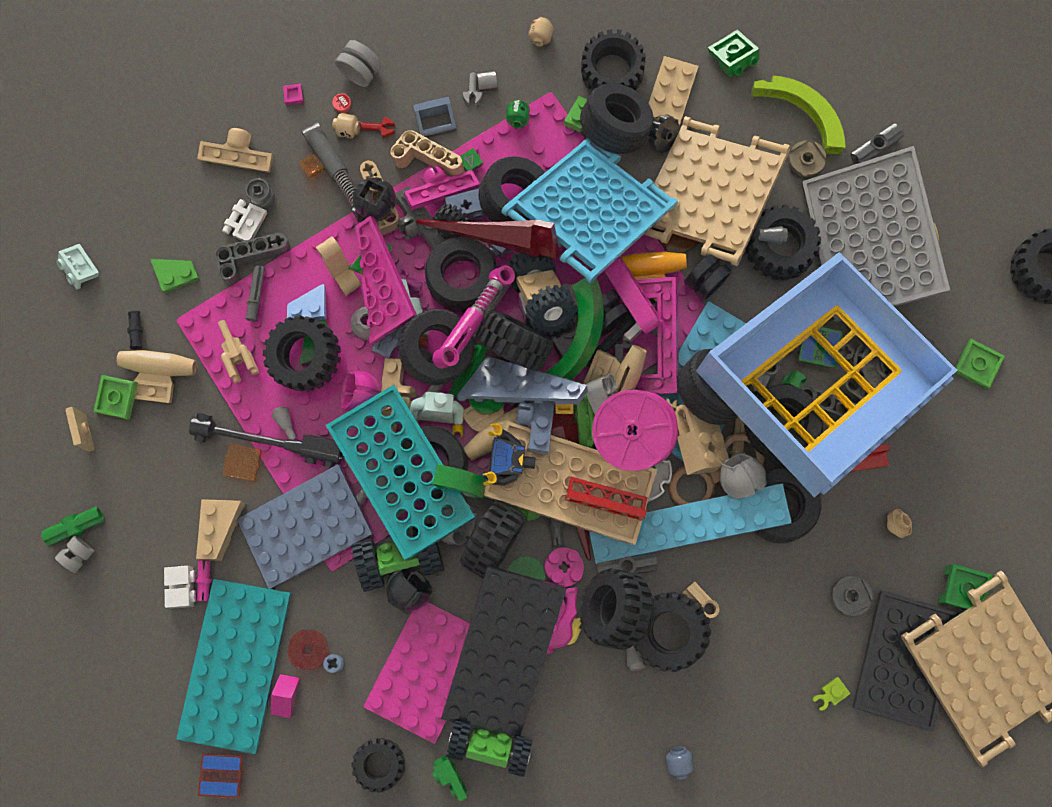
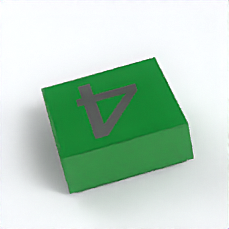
(471, 160)

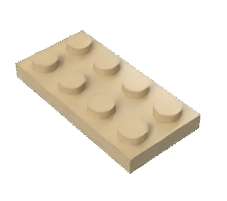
(672, 88)

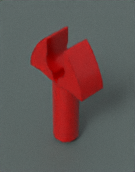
(380, 127)

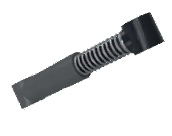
(332, 163)

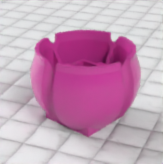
(358, 388)

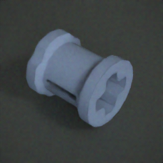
(327, 664)

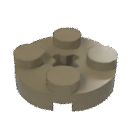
(807, 169)

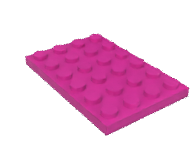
(420, 672)

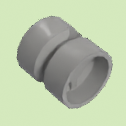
(74, 547)

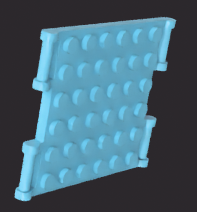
(593, 207)

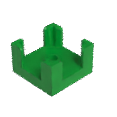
(959, 583)

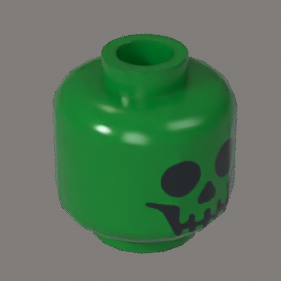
(518, 114)

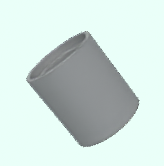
(487, 80)

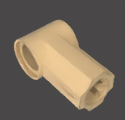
(696, 592)

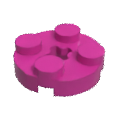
(570, 558)

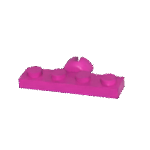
(440, 186)

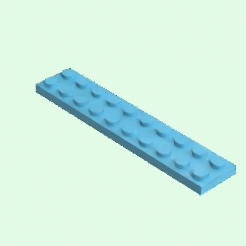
(699, 523)

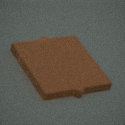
(242, 462)

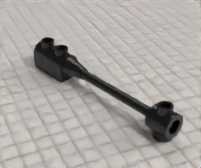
(311, 447)

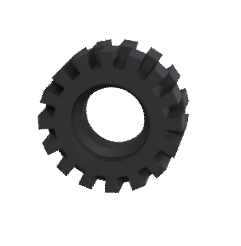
(449, 213)

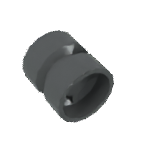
(260, 193)

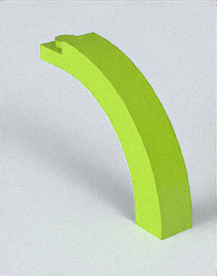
(810, 102)

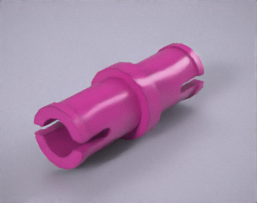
(203, 581)

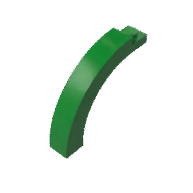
(587, 333)

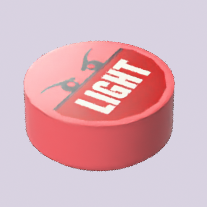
(341, 103)

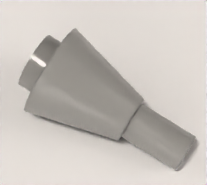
(282, 418)

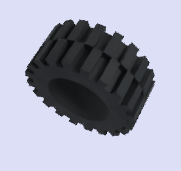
(616, 45)

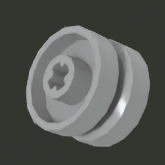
(358, 63)

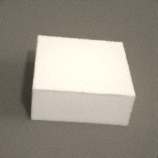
(631, 334)

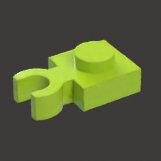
(833, 692)

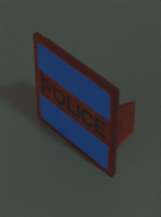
(220, 775)

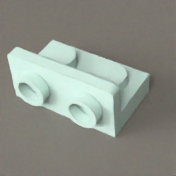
(76, 265)

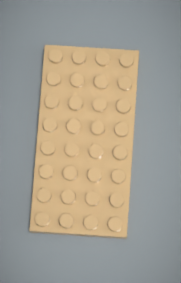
(545, 487)

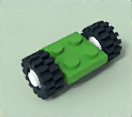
(489, 748)

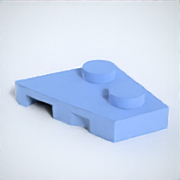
(310, 304)

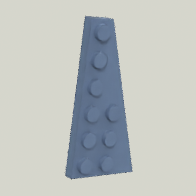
(515, 384)

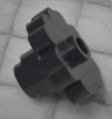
(663, 133)

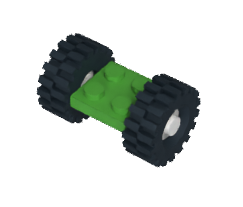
(375, 561)

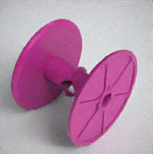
(615, 430)

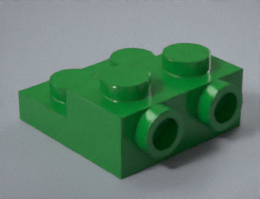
(734, 53)
(446, 772)

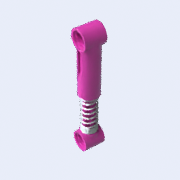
(472, 318)

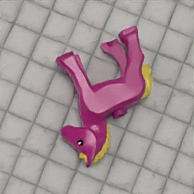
(567, 626)

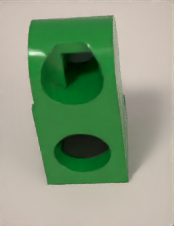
(795, 379)

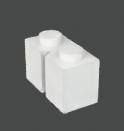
(181, 587)

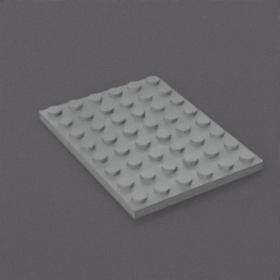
(881, 225)

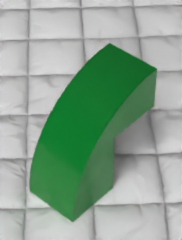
(459, 480)

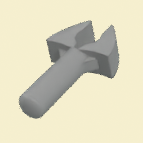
(472, 90)

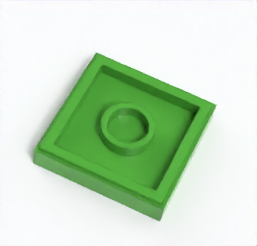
(979, 364)
(115, 397)

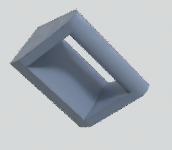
(434, 108)

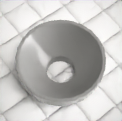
(357, 327)

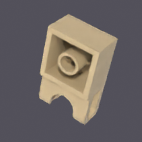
(699, 443)

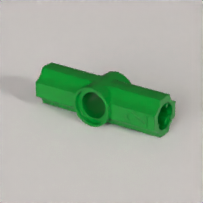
(72, 526)

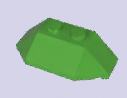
(584, 418)

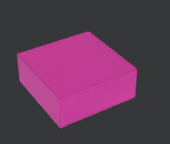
(293, 94)

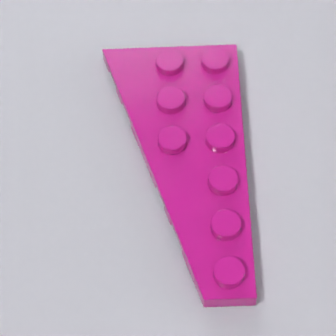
(382, 286)

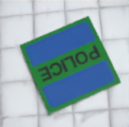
(814, 353)

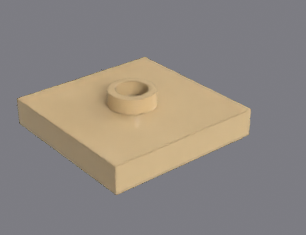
(79, 429)

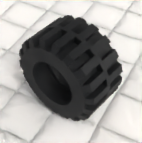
(362, 773)

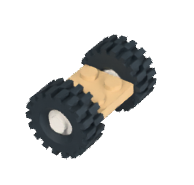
(548, 302)

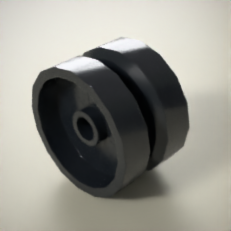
(707, 276)
(613, 312)

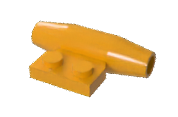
(654, 264)

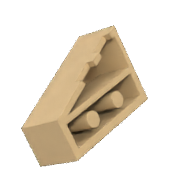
(216, 527)

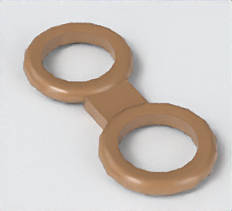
(712, 477)

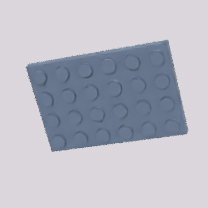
(304, 526)

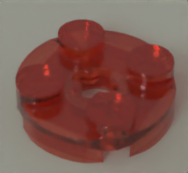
(296, 648)

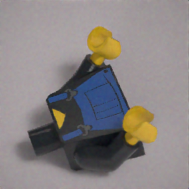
(506, 458)

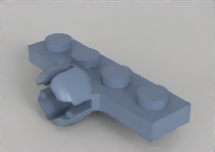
(539, 420)

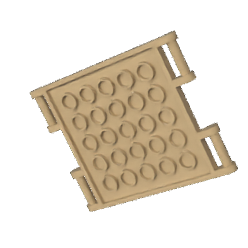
(717, 189)
(986, 667)

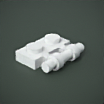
(249, 223)

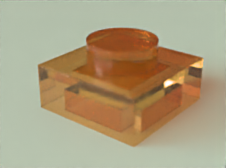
(311, 165)

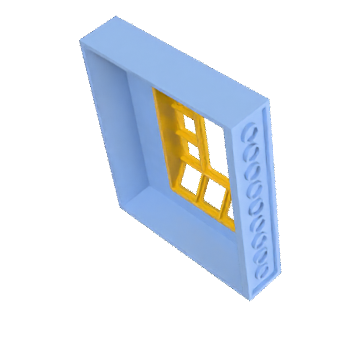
(780, 328)

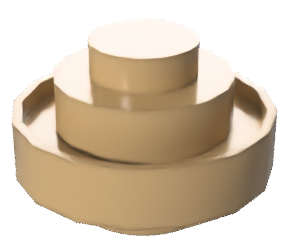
(899, 523)

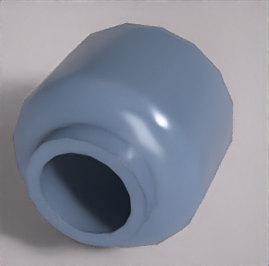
(679, 762)

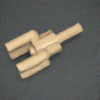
(235, 354)

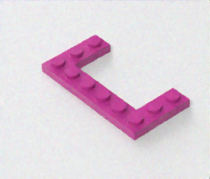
(666, 293)

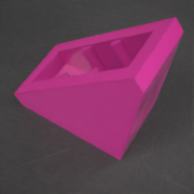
(284, 696)

